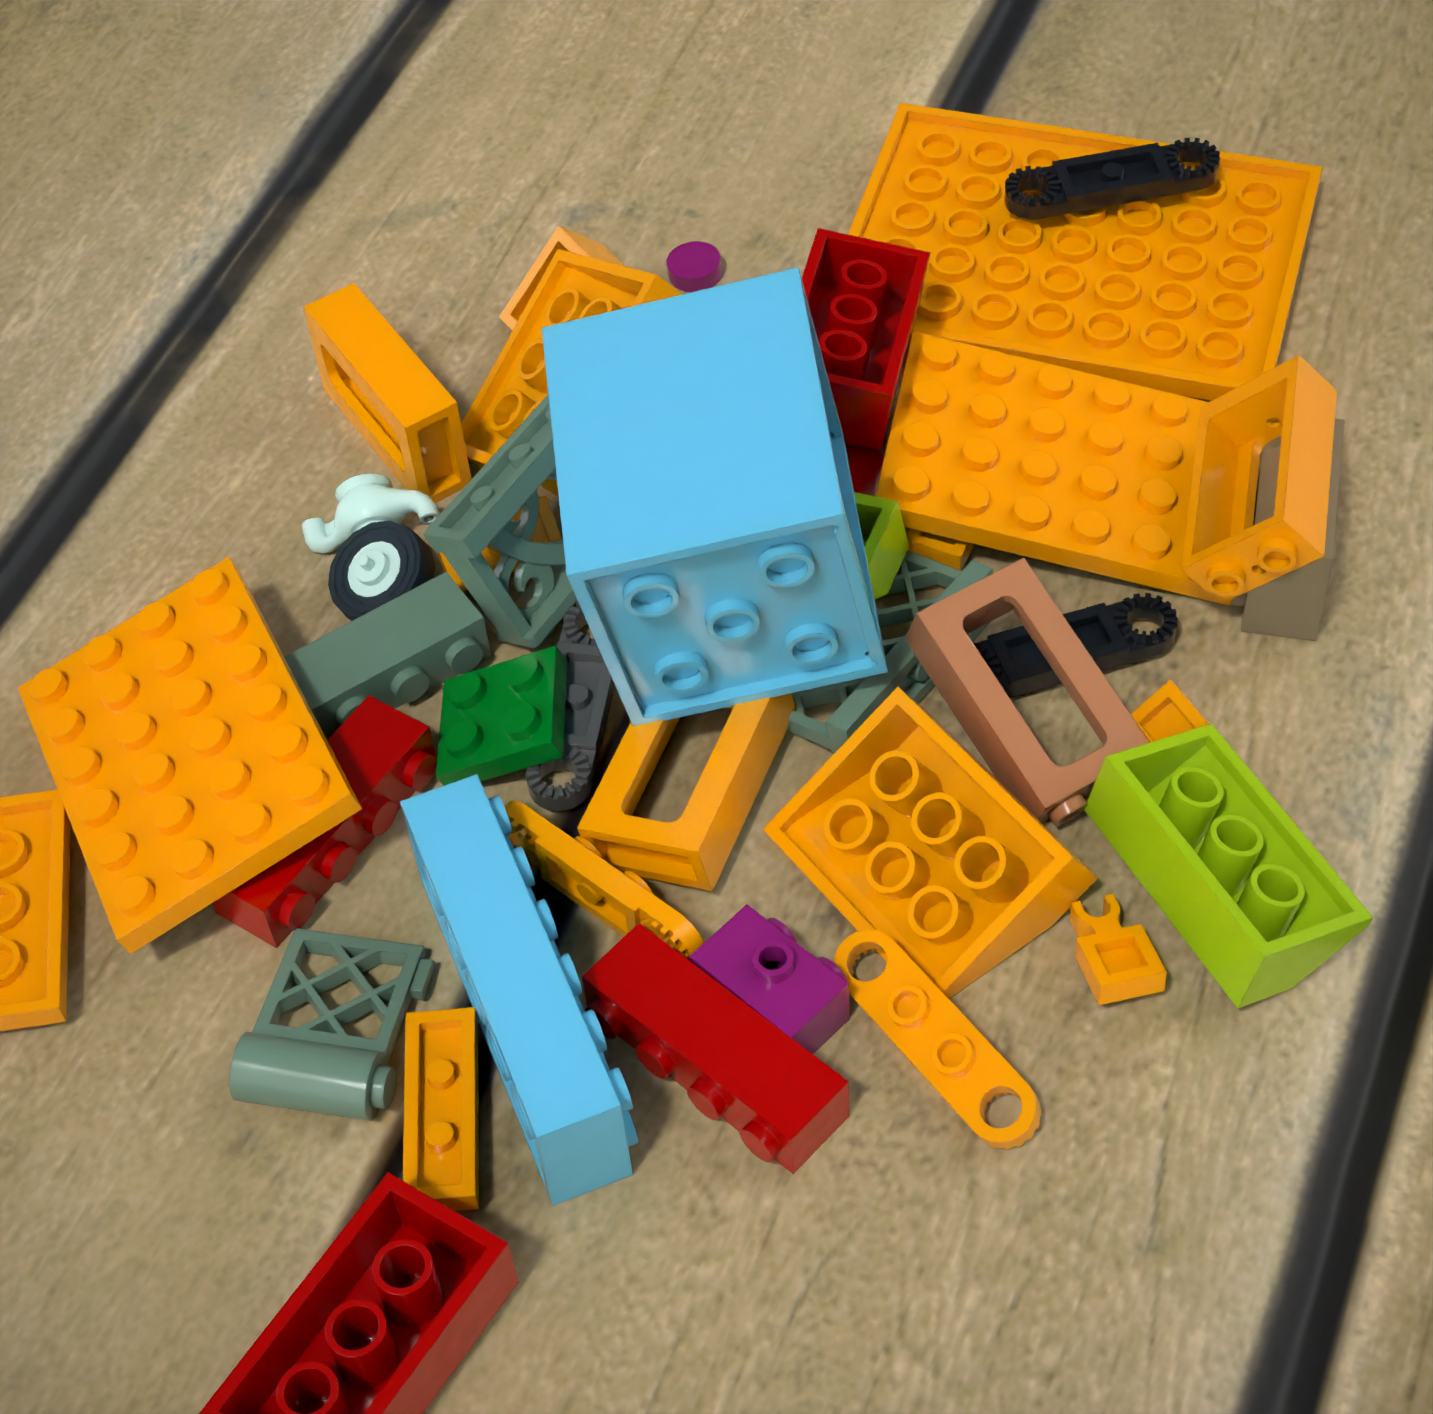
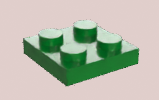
(503, 717)

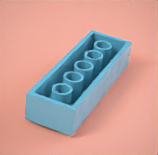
(522, 989)

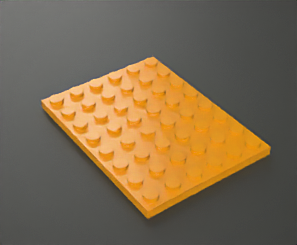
(1140, 292)

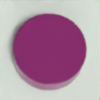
(694, 266)

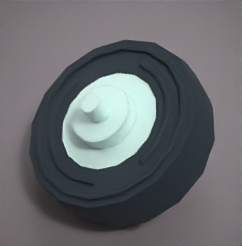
(378, 567)

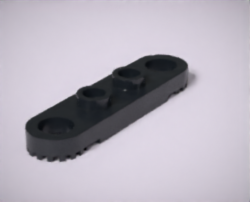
(1111, 178)
(1101, 630)

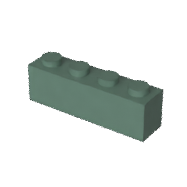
(392, 652)

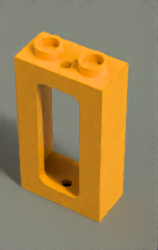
(388, 394)
(1220, 541)
(700, 841)

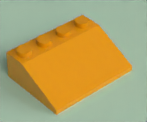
(517, 383)
(928, 847)

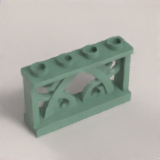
(482, 519)

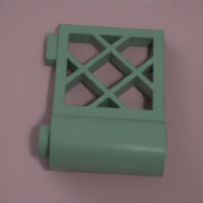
(318, 1063)

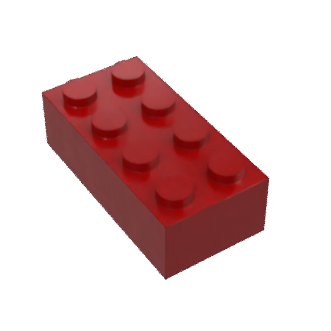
(864, 316)
(377, 1314)

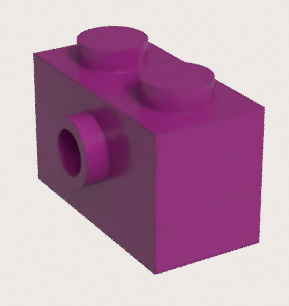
(777, 977)

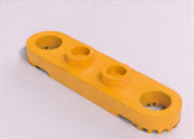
(598, 887)
(938, 1039)

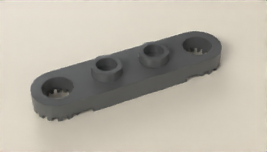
(586, 715)

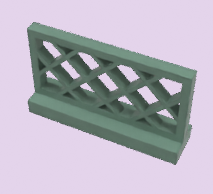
(864, 695)

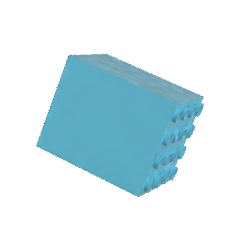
(709, 499)

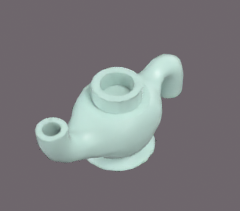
(362, 502)

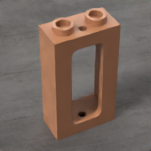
(986, 711)

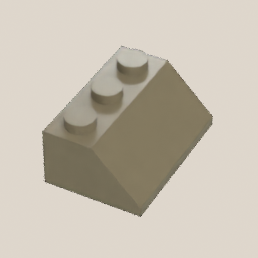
(1295, 601)

